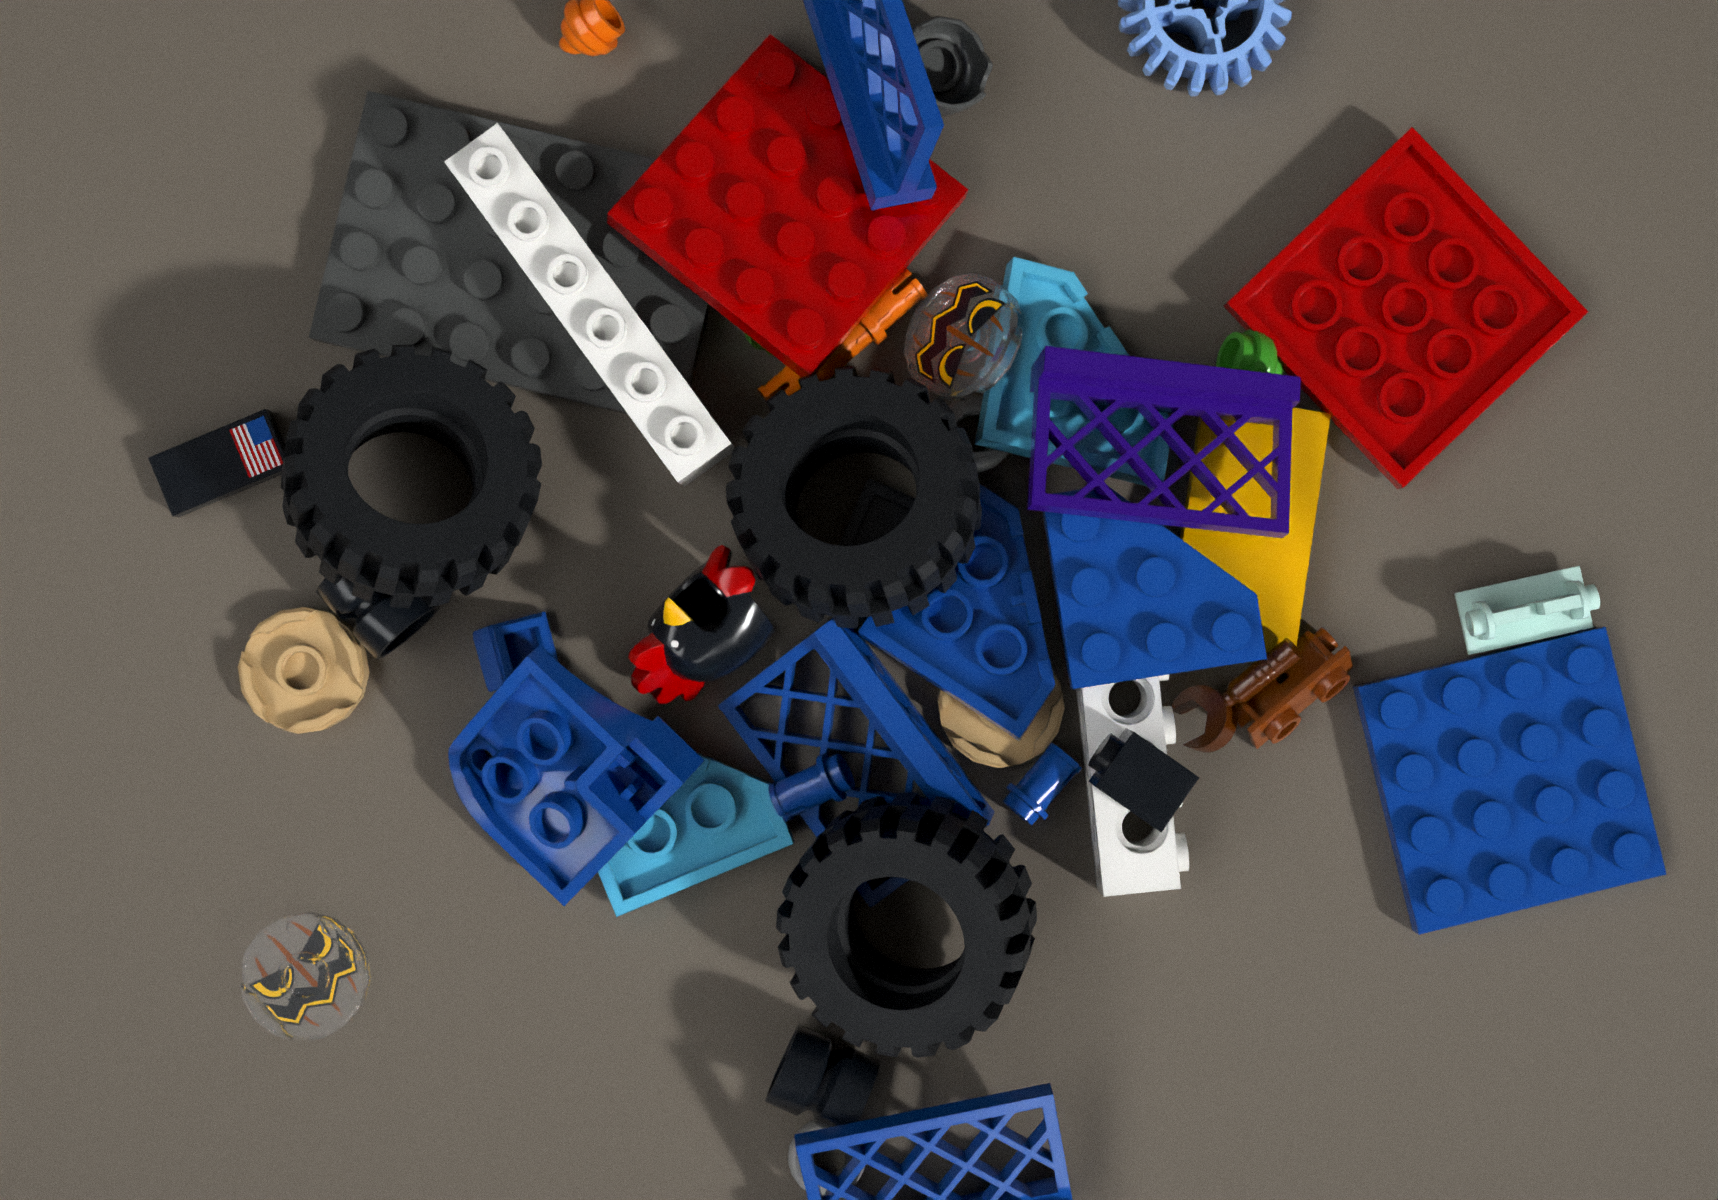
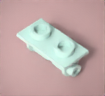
(1526, 609)

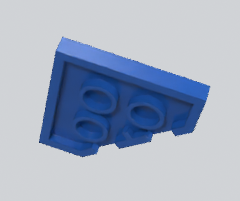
(1144, 602)
(986, 631)

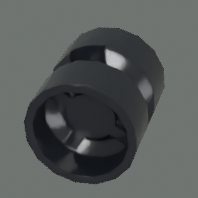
(377, 624)
(822, 1080)

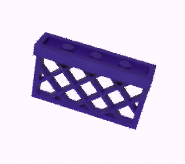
(1168, 388)

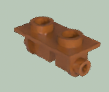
(1317, 675)

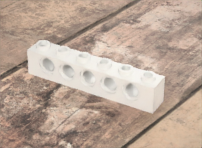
(589, 305)
(1119, 863)

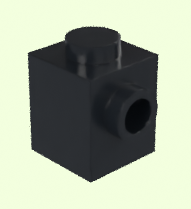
(1141, 777)

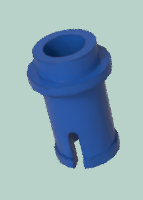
(1041, 784)
(812, 786)

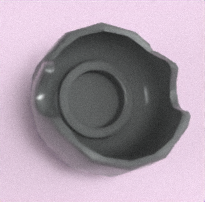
(953, 62)

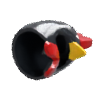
(700, 631)

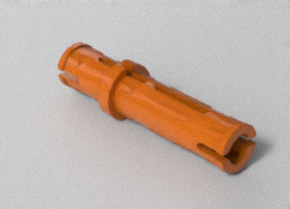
(891, 306)

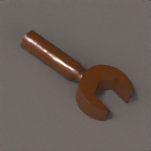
(1221, 709)

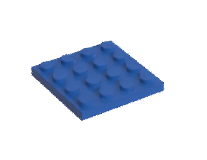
(1509, 780)

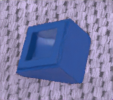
(508, 643)

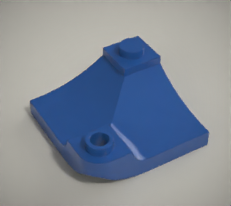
(565, 772)

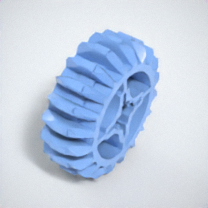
(1207, 34)

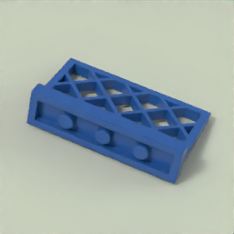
(880, 95)
(888, 713)
(926, 1129)

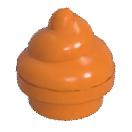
(590, 27)

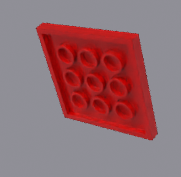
(771, 215)
(1406, 308)

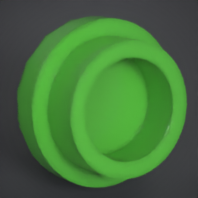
(1249, 352)

